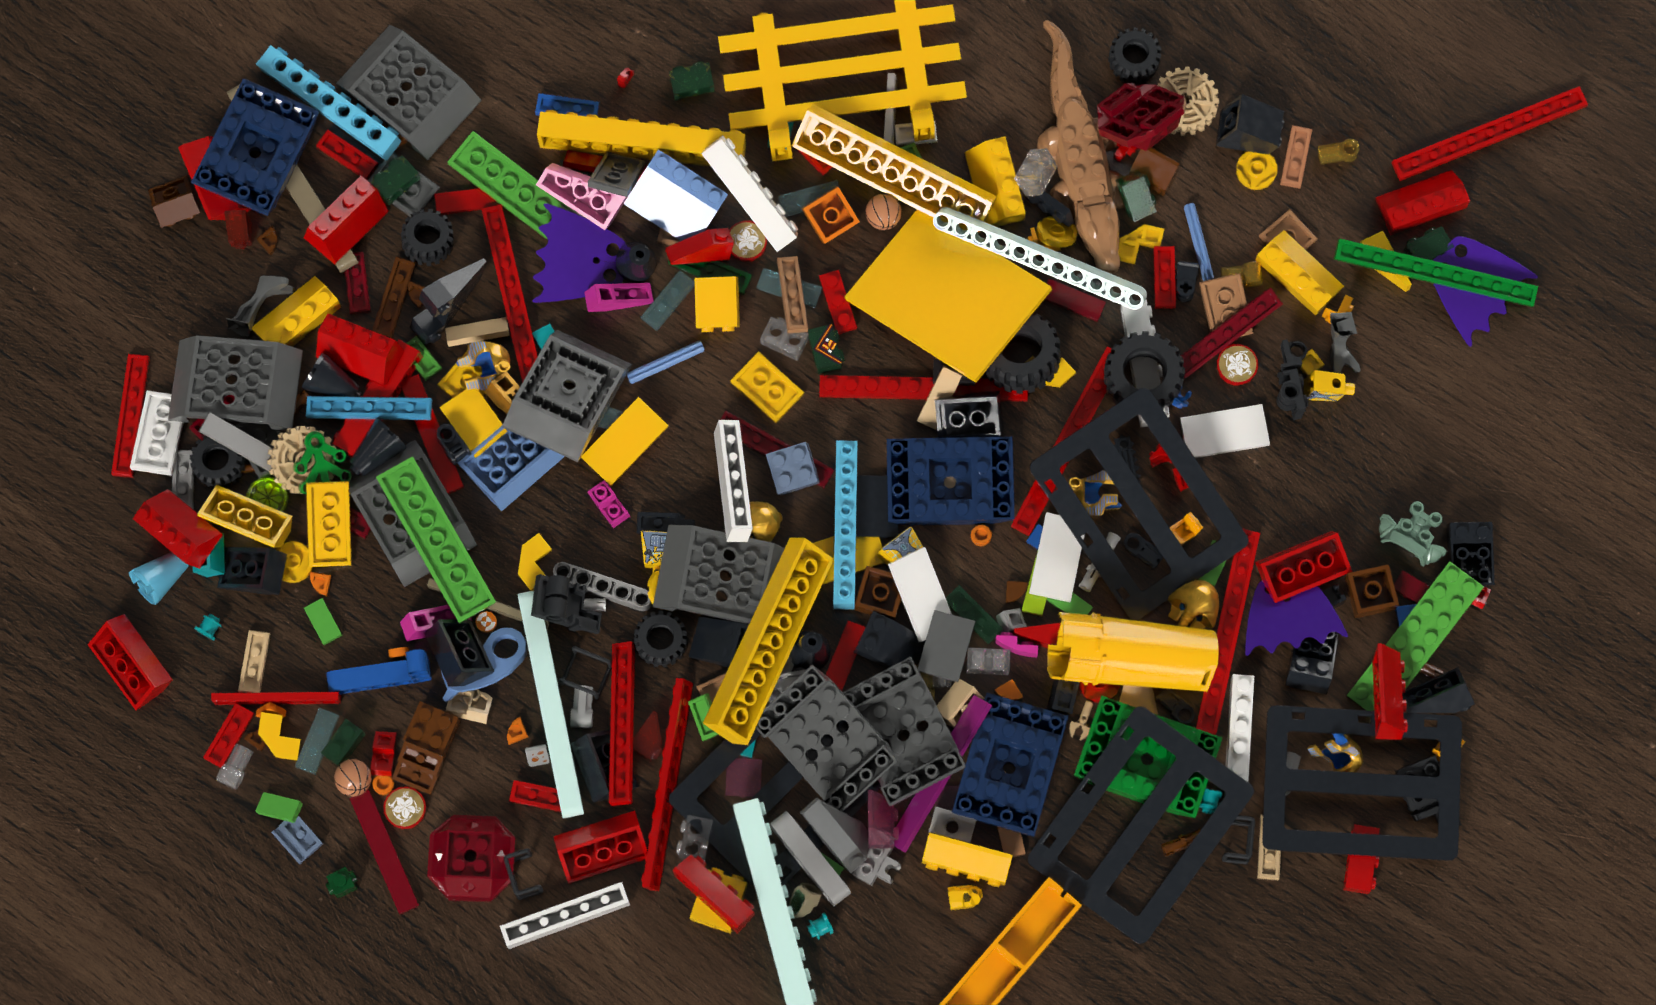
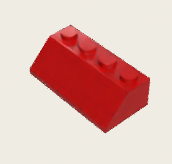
(1422, 202)
(212, 203)
(346, 220)
(358, 349)
(178, 527)
(1304, 566)
(129, 661)
(1388, 693)
(601, 847)
(714, 893)

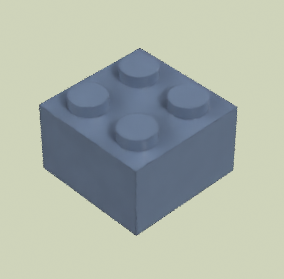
(793, 468)

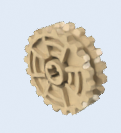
(1198, 93)
(287, 452)

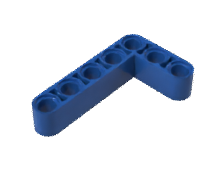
(409, 671)

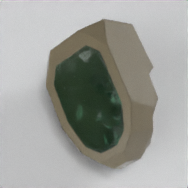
(804, 899)

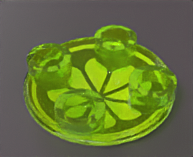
(268, 493)

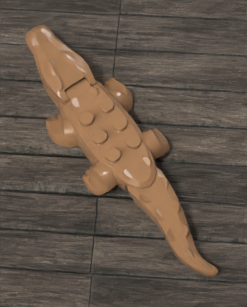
(1083, 166)

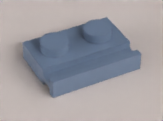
(297, 839)

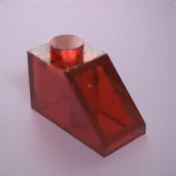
(238, 228)
(648, 739)

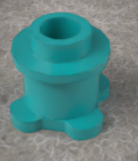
(208, 626)
(1210, 801)
(820, 926)

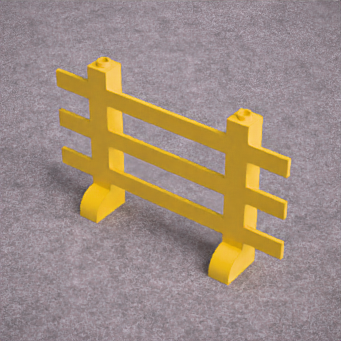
(911, 57)

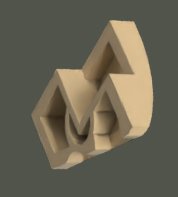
(1139, 696)
(470, 705)

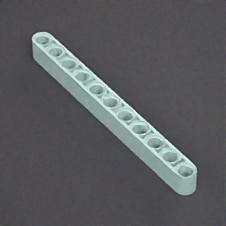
(1050, 257)
(551, 709)

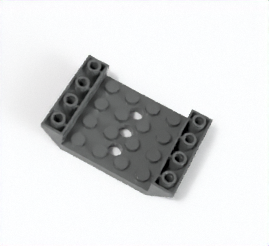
(425, 112)
(264, 386)
(394, 537)
(693, 567)
(898, 703)
(801, 720)

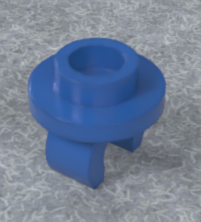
(1180, 401)

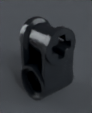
(1186, 278)
(453, 447)

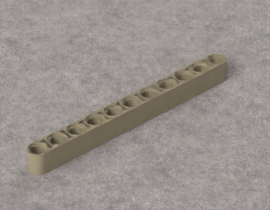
(308, 202)

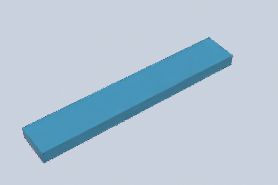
(369, 408)

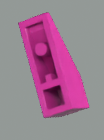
(617, 296)
(417, 623)

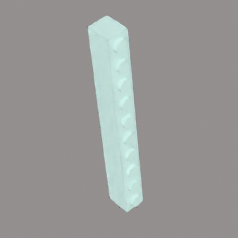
(772, 903)

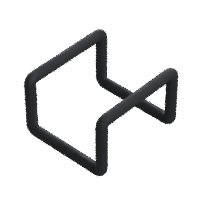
(562, 681)
(1250, 837)
(512, 879)

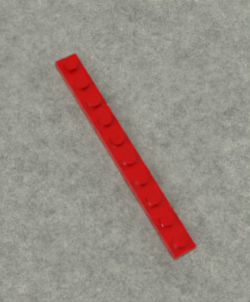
(1489, 133)
(510, 288)
(901, 388)
(1080, 416)
(1227, 633)
(667, 784)

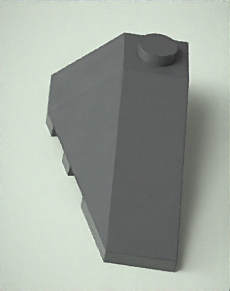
(840, 833)

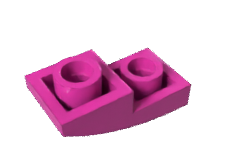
(608, 504)
(1008, 641)

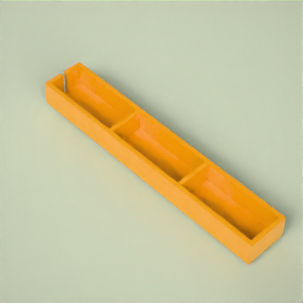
(1015, 948)

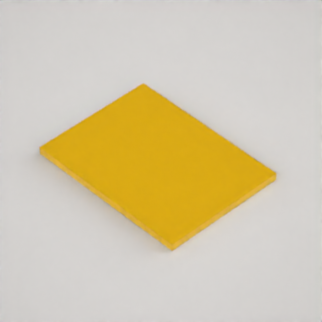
(948, 295)

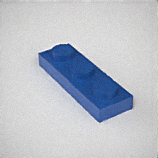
(565, 104)

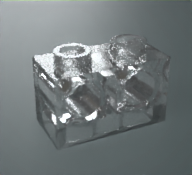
(1035, 172)
(781, 342)
(988, 661)
(700, 840)

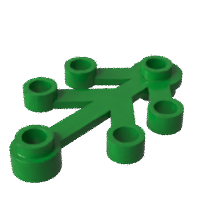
(321, 465)

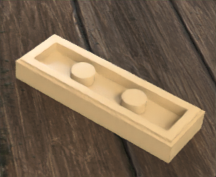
(477, 331)
(943, 387)
(254, 662)
(1267, 860)

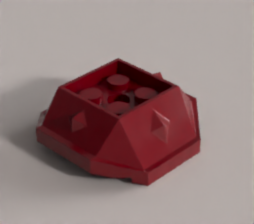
(1140, 115)
(473, 880)

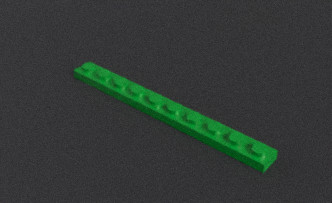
(1435, 272)

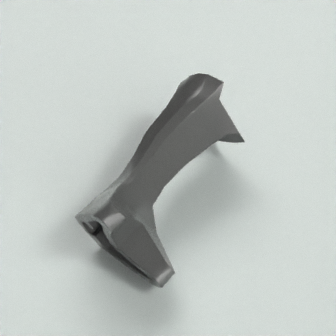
(247, 312)
(1341, 328)

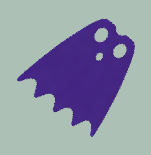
(570, 255)
(1472, 310)
(1291, 621)

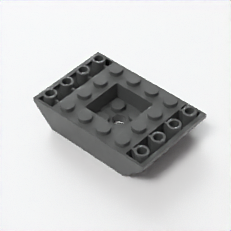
(559, 416)

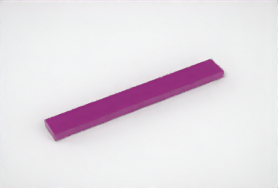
(926, 798)

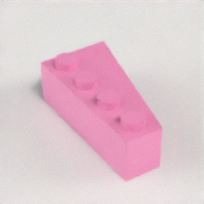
(572, 190)

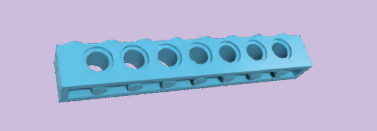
(270, 64)
(845, 525)

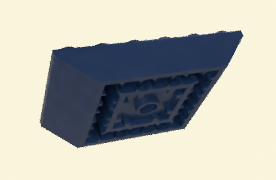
(263, 123)
(977, 464)
(1014, 736)

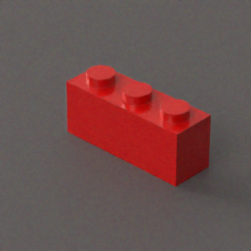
(1360, 869)

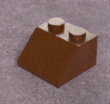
(1158, 169)
(173, 201)

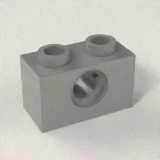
(942, 817)

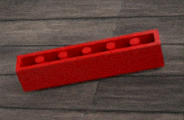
(355, 429)

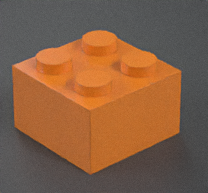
(830, 215)

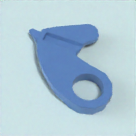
(501, 666)

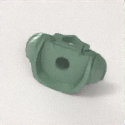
(1414, 533)

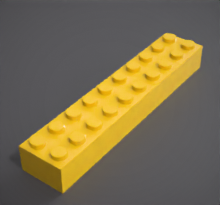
(630, 137)
(888, 167)
(768, 641)

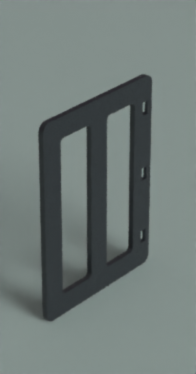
(1096, 437)
(1344, 721)
(1188, 760)
(727, 837)

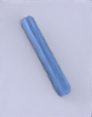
(1198, 242)
(665, 362)

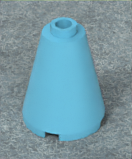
(158, 576)

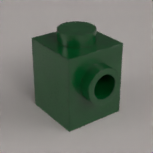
(341, 882)

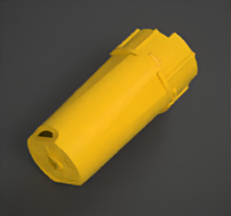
(1132, 653)

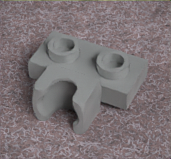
(876, 866)

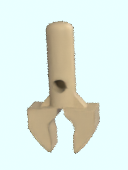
(1082, 721)

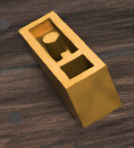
(502, 391)

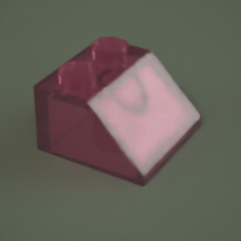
(881, 821)

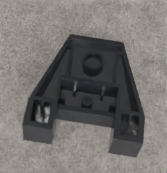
(444, 300)

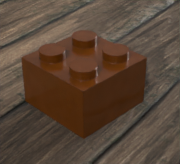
(1371, 591)
(878, 594)
(432, 729)

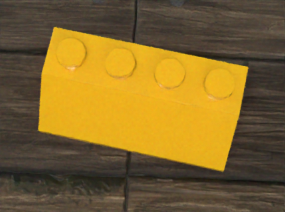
(994, 172)
(1299, 272)
(298, 314)
(246, 517)
(966, 859)

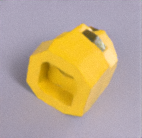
(964, 896)

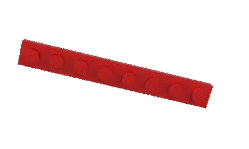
(622, 723)

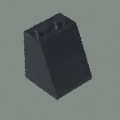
(1250, 126)

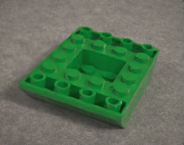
(1136, 779)

